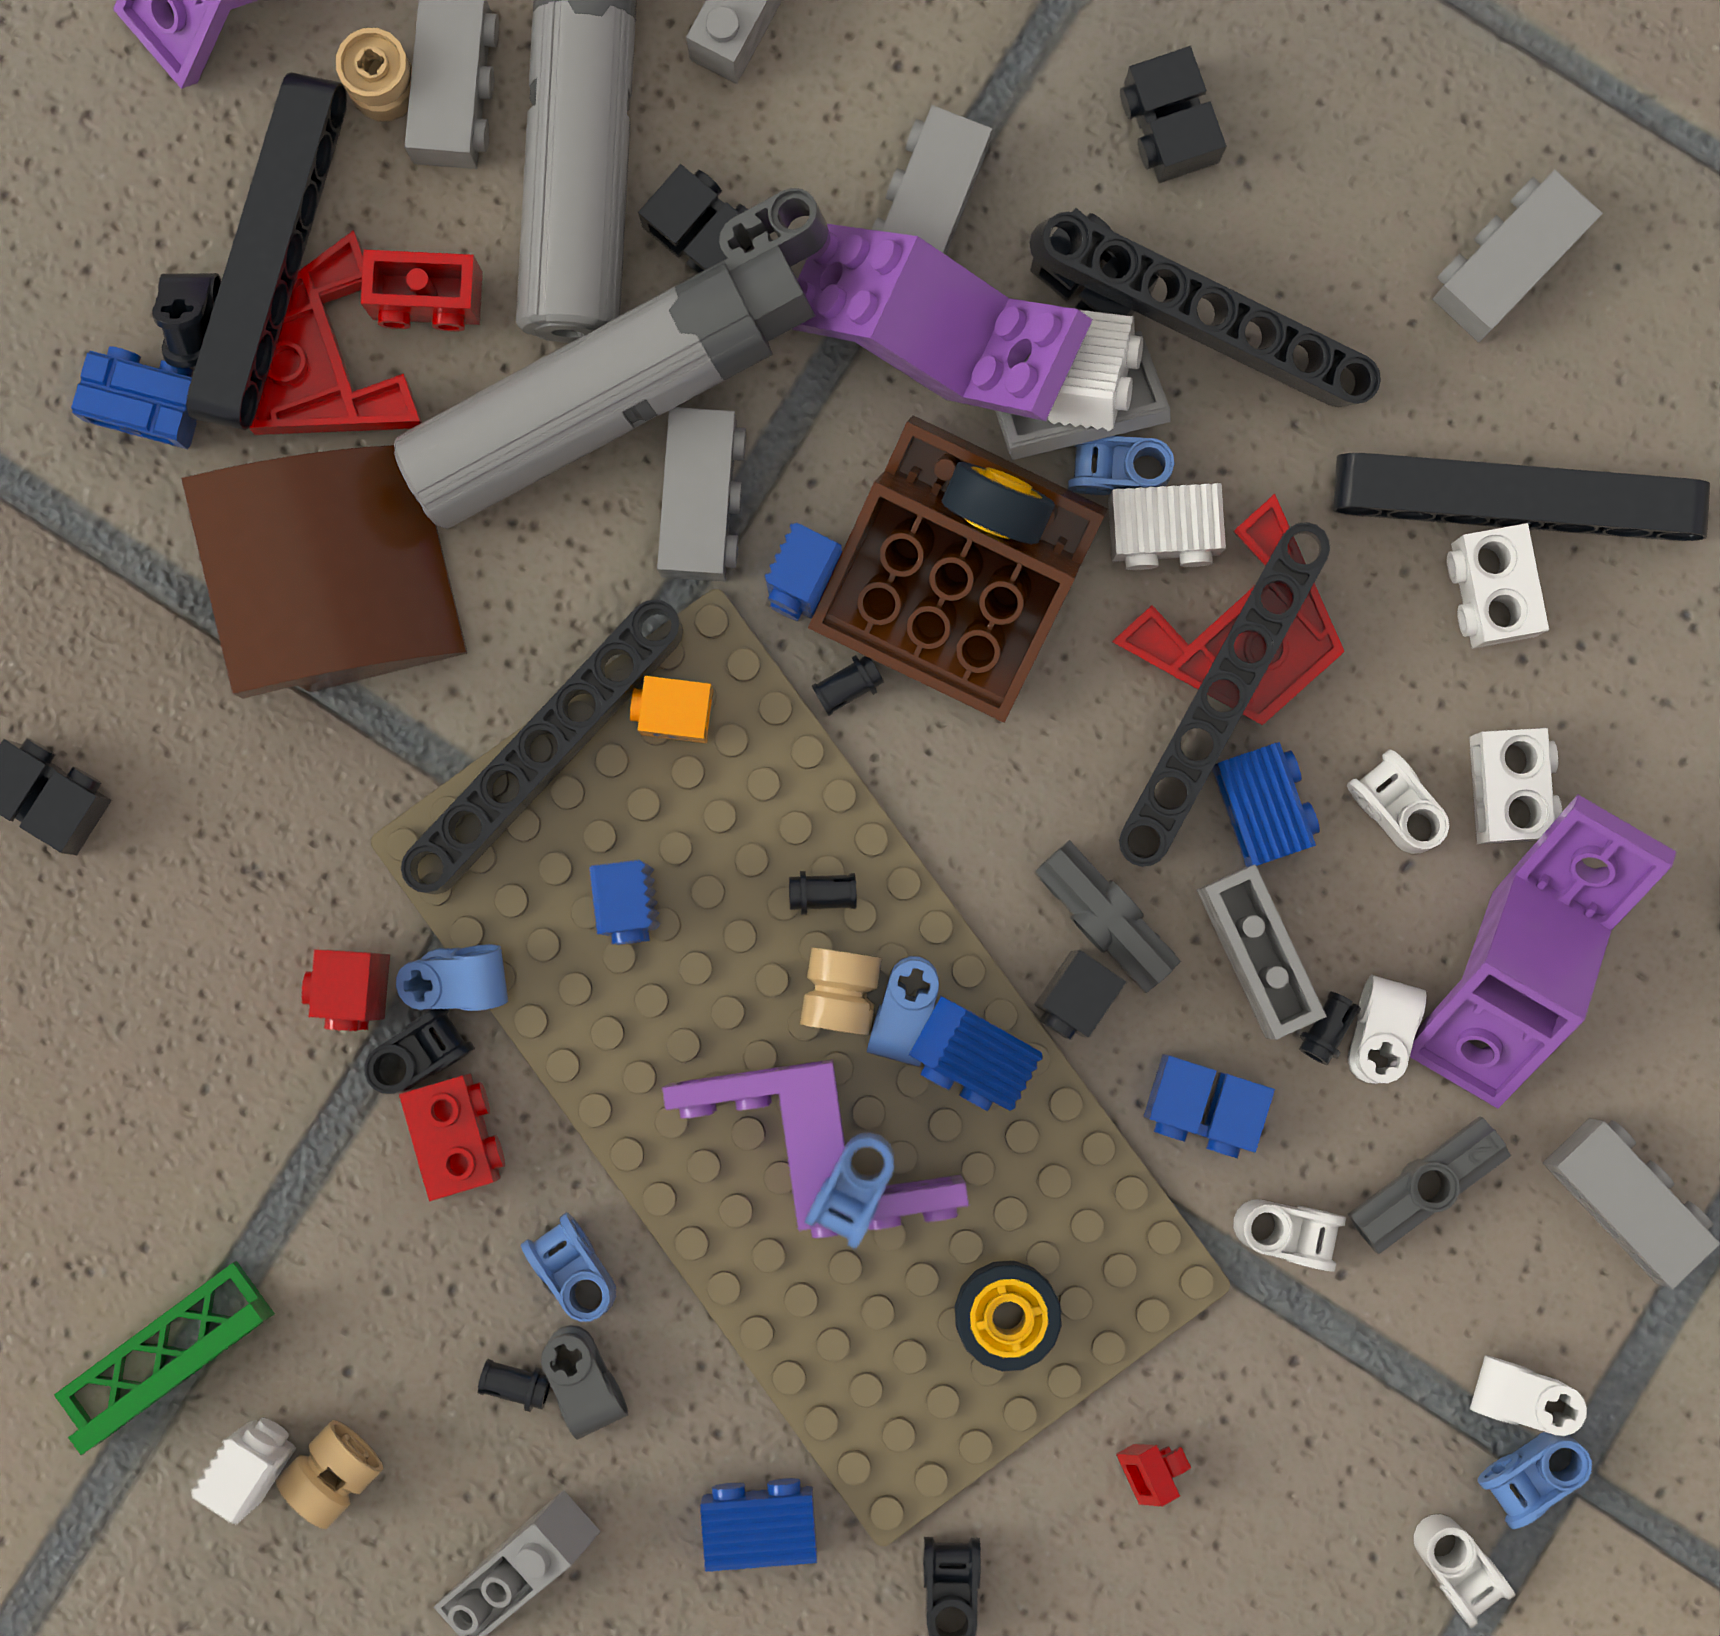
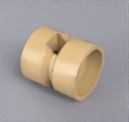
(375, 73)
(840, 991)
(321, 1482)

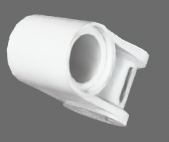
(1398, 801)
(1388, 1023)
(1299, 1233)
(1520, 1397)
(1465, 1573)

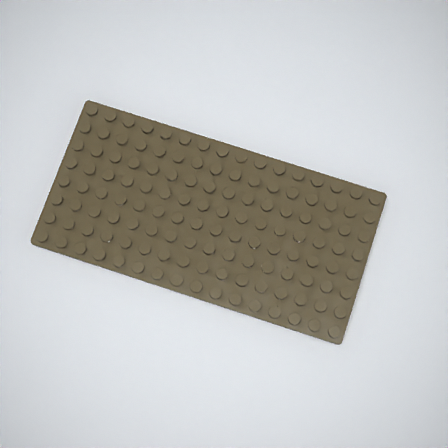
(838, 1336)

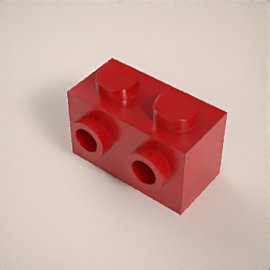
(421, 288)
(346, 988)
(452, 1136)

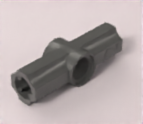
(1107, 916)
(1459, 1165)

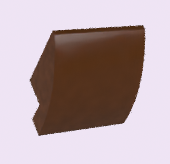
(321, 570)
(945, 595)

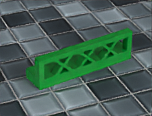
(164, 1378)

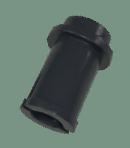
(848, 684)
(822, 892)
(1327, 1033)
(514, 1384)

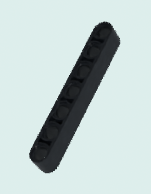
(267, 251)
(1180, 314)
(1520, 495)
(1244, 675)
(516, 755)

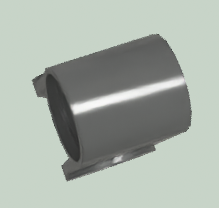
(586, 1391)

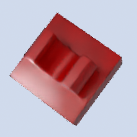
(1152, 1472)

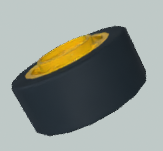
(998, 503)
(1015, 1347)

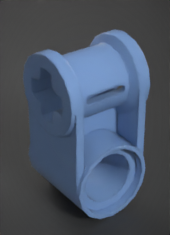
(1116, 466)
(455, 979)
(903, 1016)
(852, 1192)
(570, 1266)
(1532, 1478)

